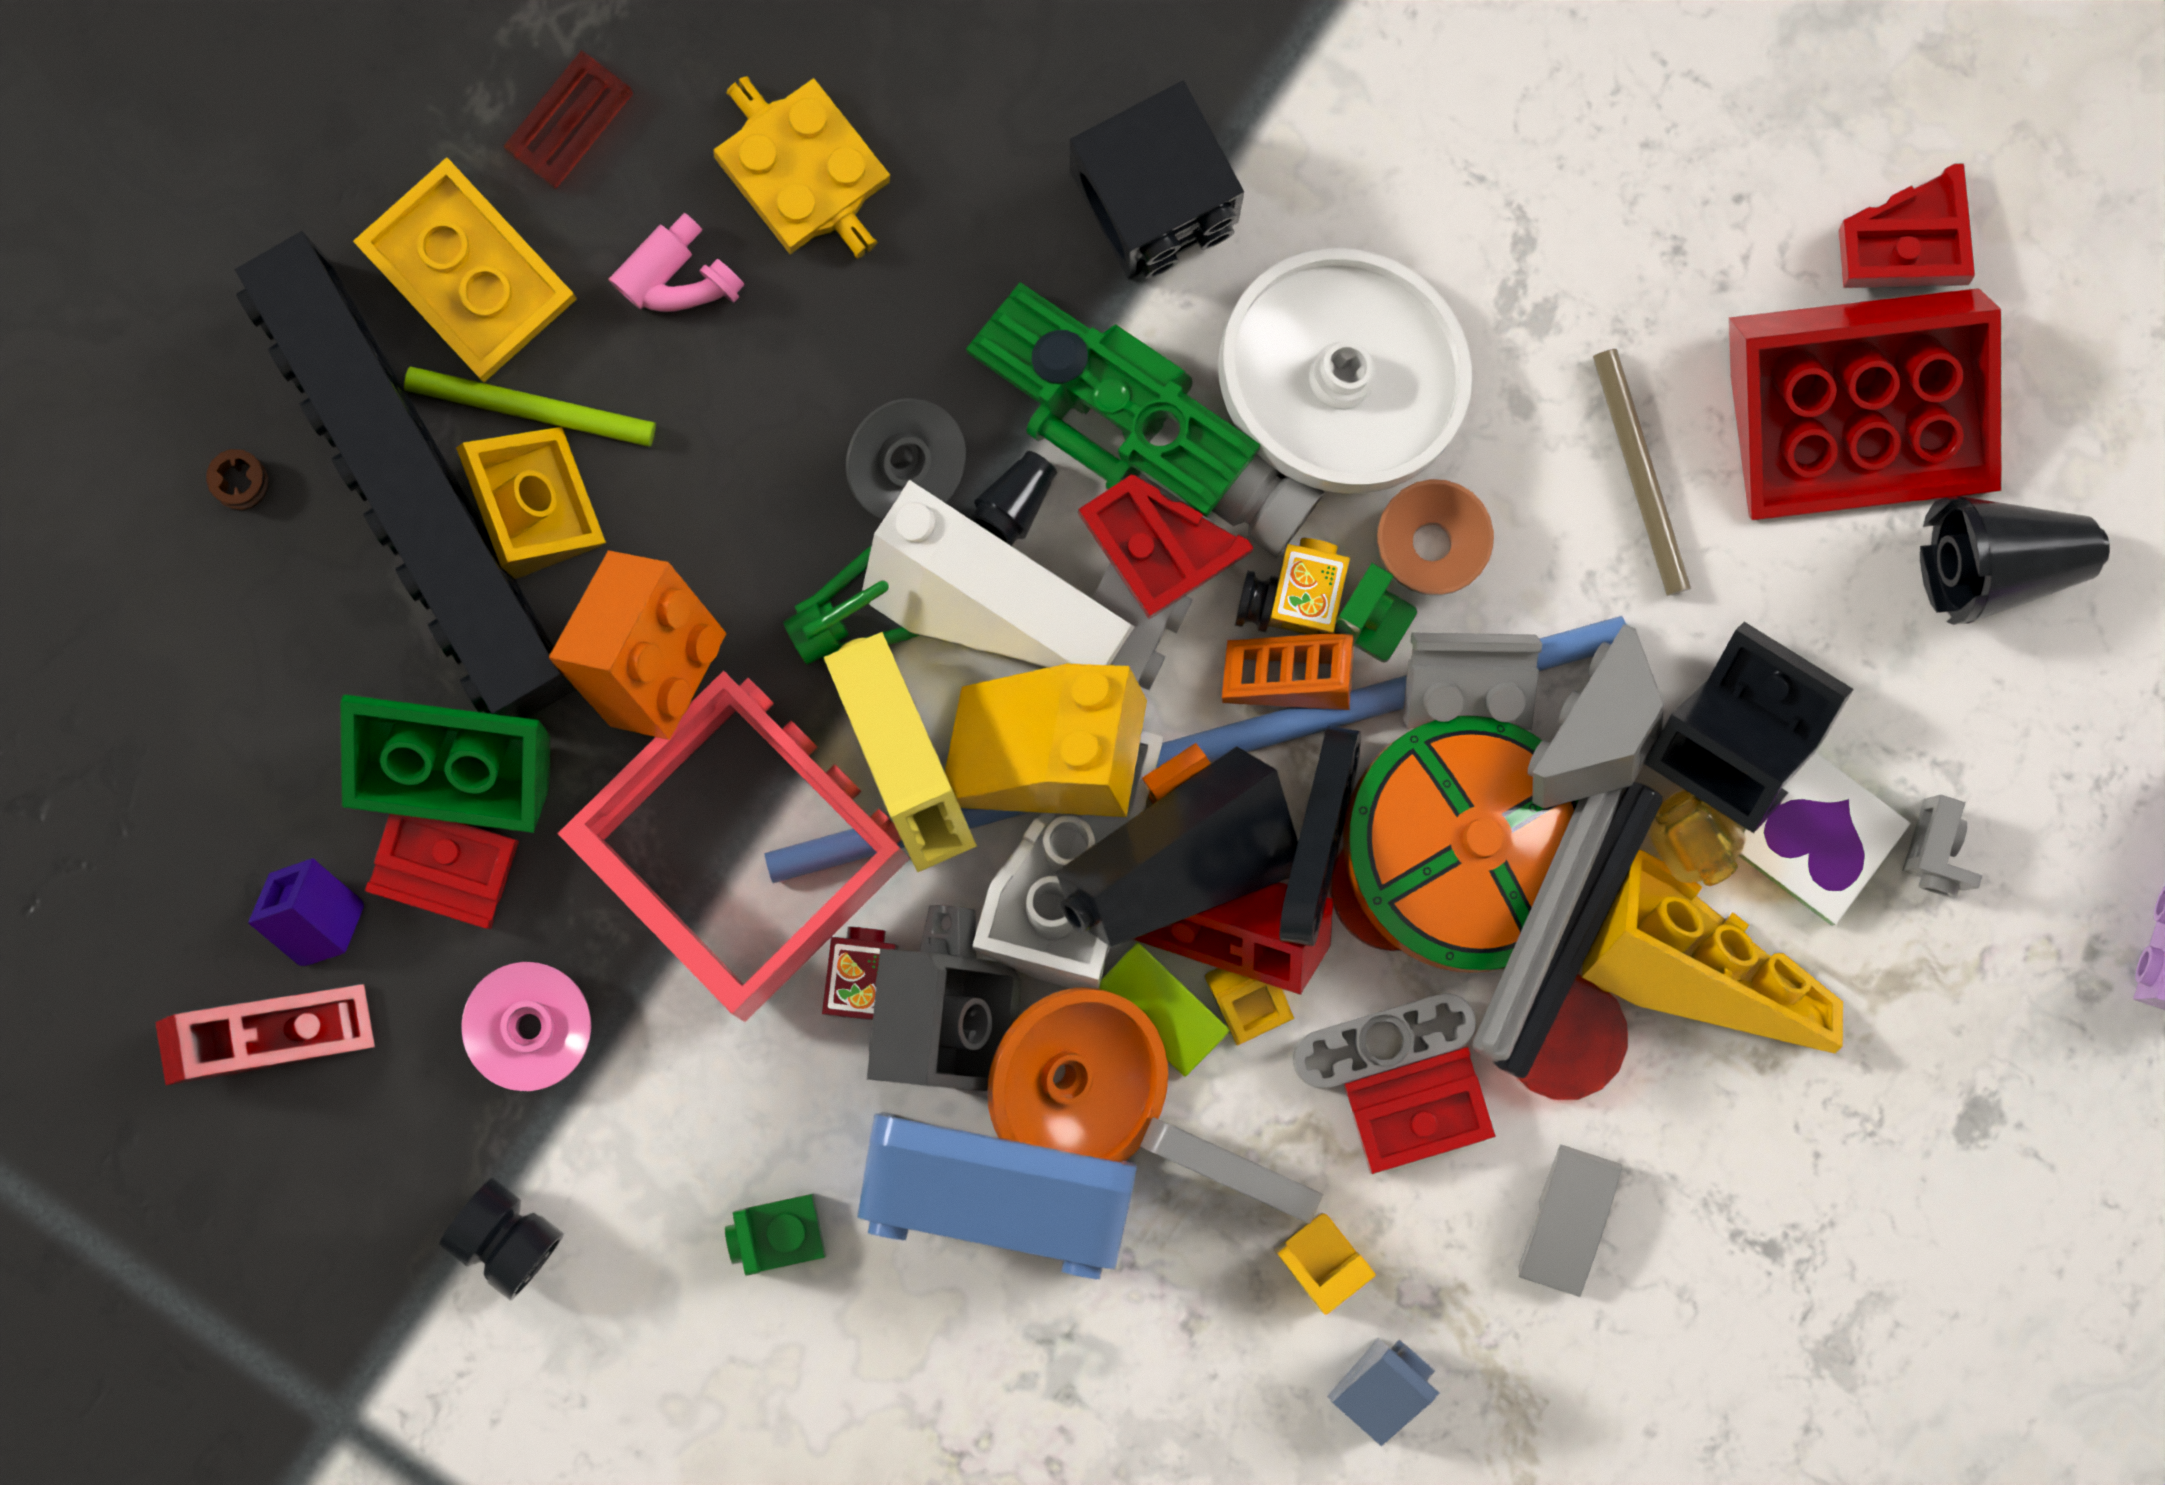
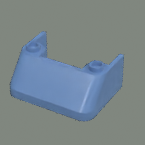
(995, 1193)

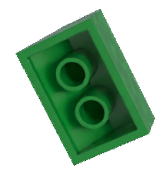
(443, 763)

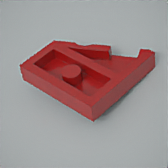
(1911, 238)
(1158, 543)

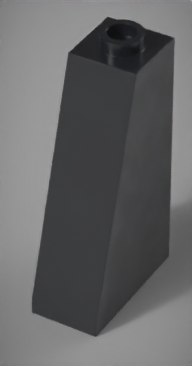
(1185, 853)

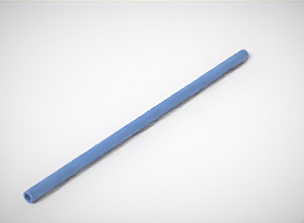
(1216, 742)

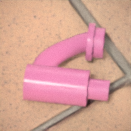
(658, 258)

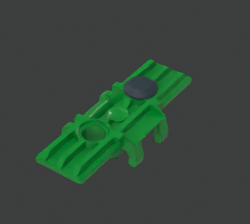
(1124, 382)

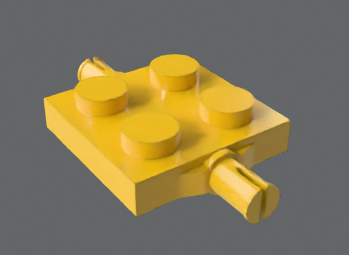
(802, 166)

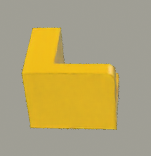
(1324, 1263)

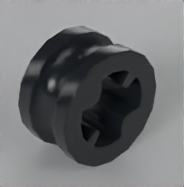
(1256, 601)

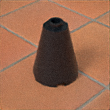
(2004, 555)

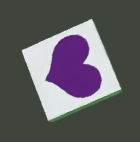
(1824, 839)

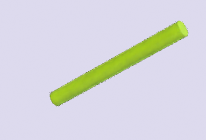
(529, 406)

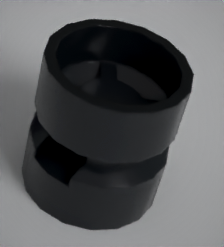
(502, 1239)

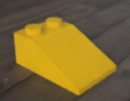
(1048, 741)

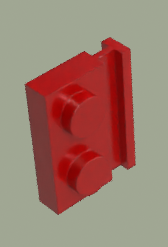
(443, 867)
(1419, 1110)

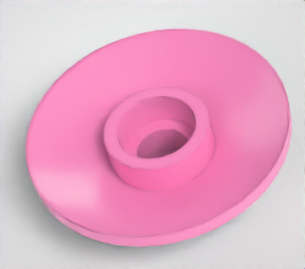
(493, 1022)

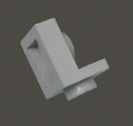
(1935, 838)

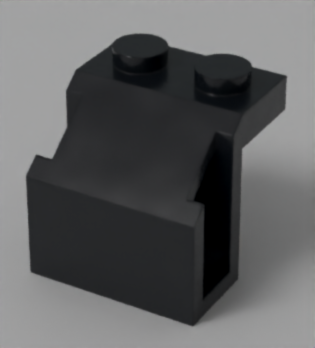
(1749, 727)

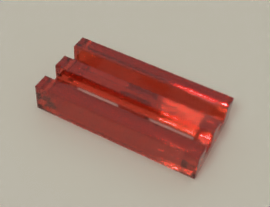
(588, 132)

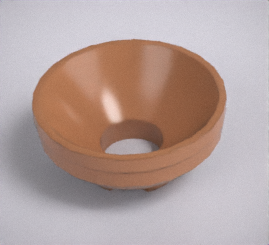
(1453, 510)

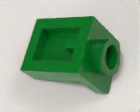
(1376, 615)
(775, 1235)

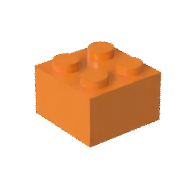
(638, 644)

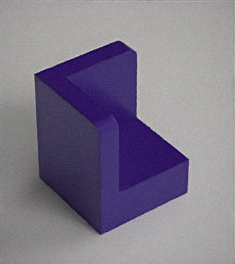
(306, 912)

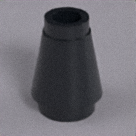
(1015, 498)

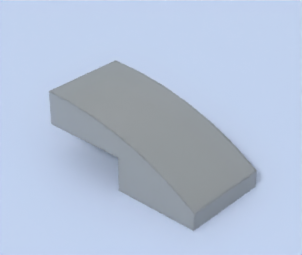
(1570, 1220)

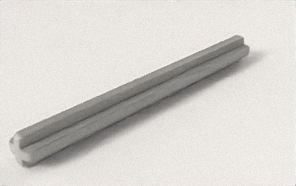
(1545, 925)

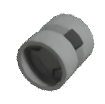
(1269, 504)

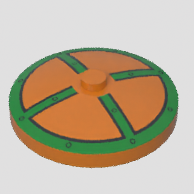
(1451, 841)

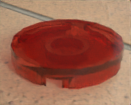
(1581, 1047)

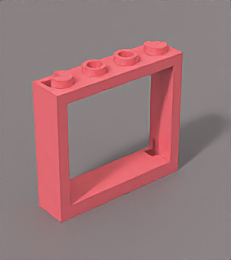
(654, 765)

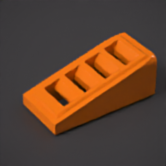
(1307, 693)

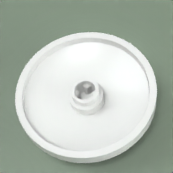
(1345, 370)

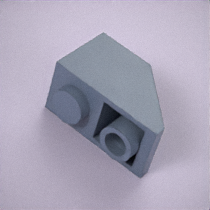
(1385, 1390)

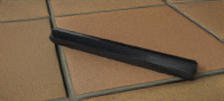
(1613, 861)

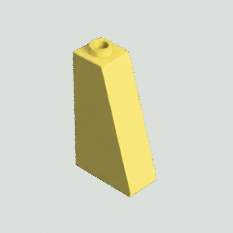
(899, 752)

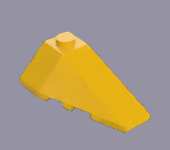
(1686, 960)

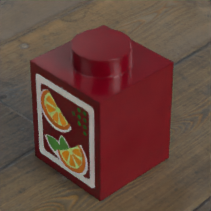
(853, 973)

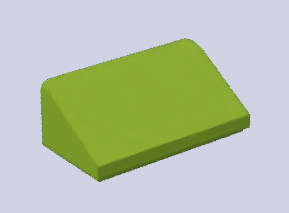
(1182, 1021)

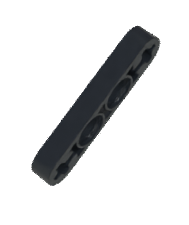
(1320, 836)

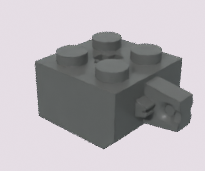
(941, 1007)

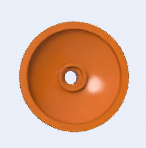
(1110, 1079)

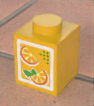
(1309, 588)

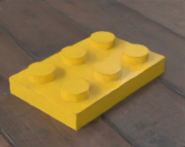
(465, 269)

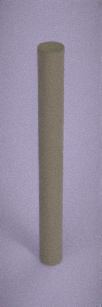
(1641, 472)

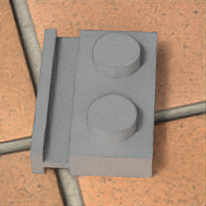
(1471, 677)

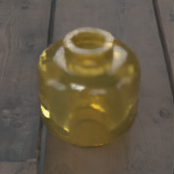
(1696, 840)

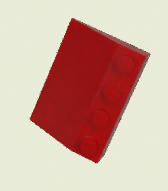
(1868, 402)

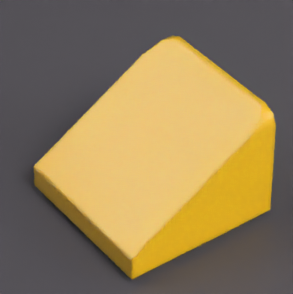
(1247, 1004)

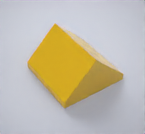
(531, 499)

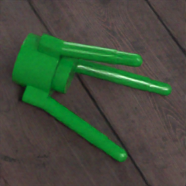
(819, 628)

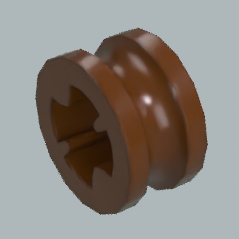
(219, 485)

